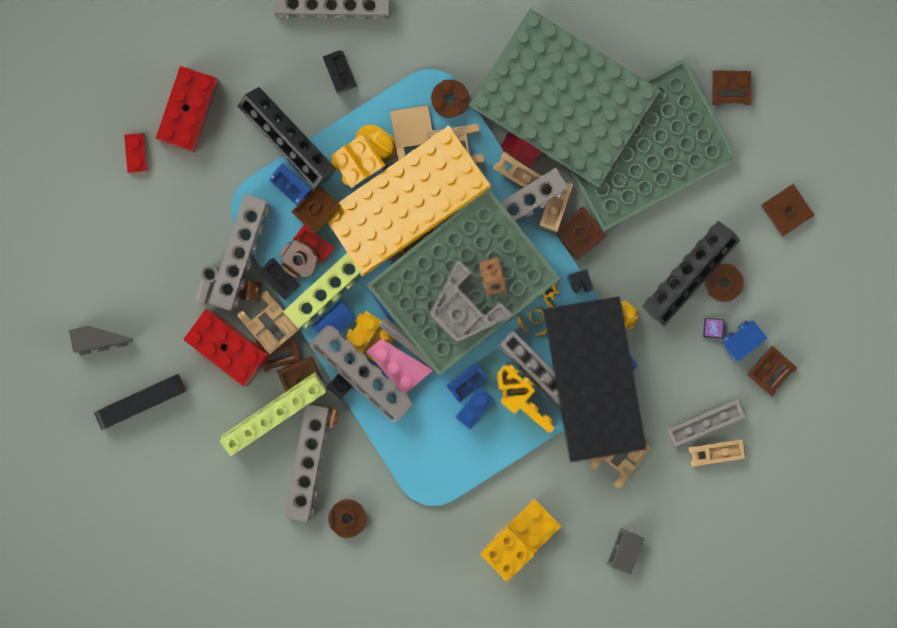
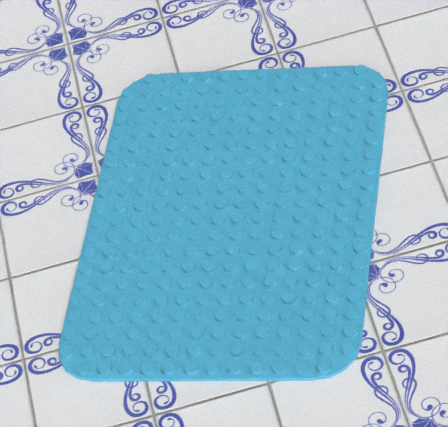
(428, 447)

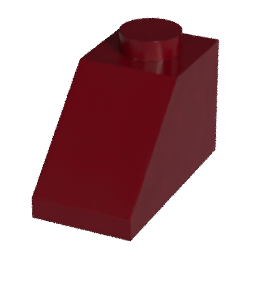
(520, 150)

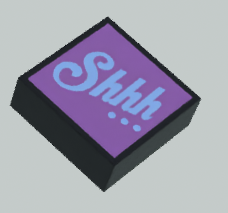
(713, 328)

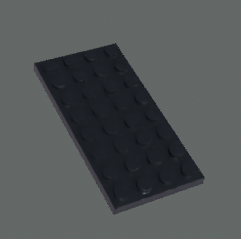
(594, 379)

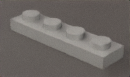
(705, 423)

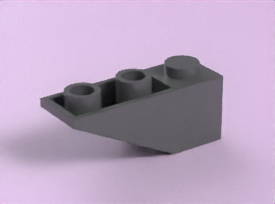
(90, 338)

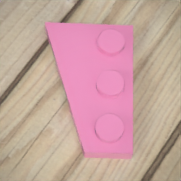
(398, 366)

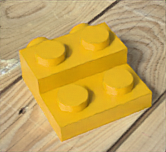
(357, 161)
(367, 333)

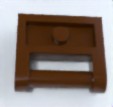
(731, 82)
(288, 345)
(767, 367)

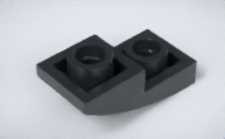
(340, 386)

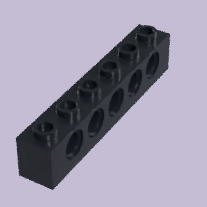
(286, 137)
(691, 282)

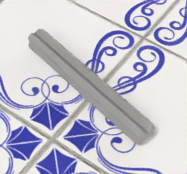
(402, 338)

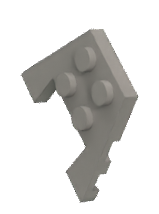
(458, 313)

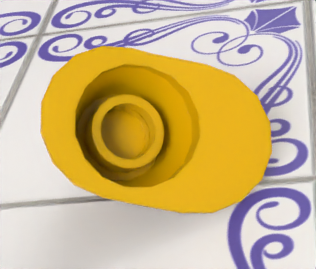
(381, 141)

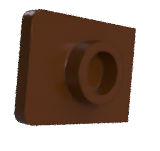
(251, 291)

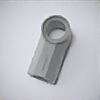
(206, 285)

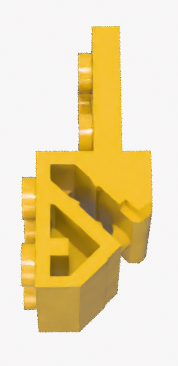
(508, 379)
(520, 540)

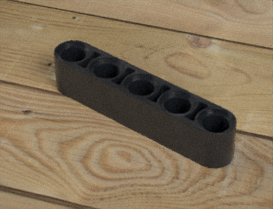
(140, 401)

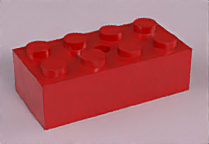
(181, 127)
(240, 360)

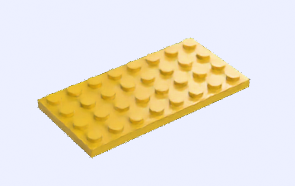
(407, 200)

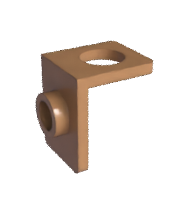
(492, 275)
(334, 419)

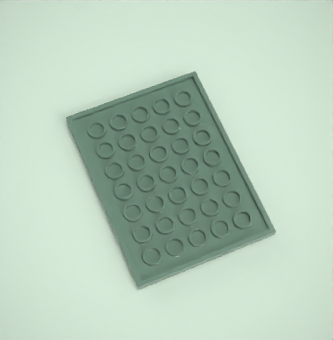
(564, 98)
(667, 152)
(471, 235)

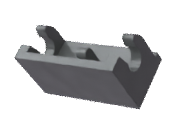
(625, 551)

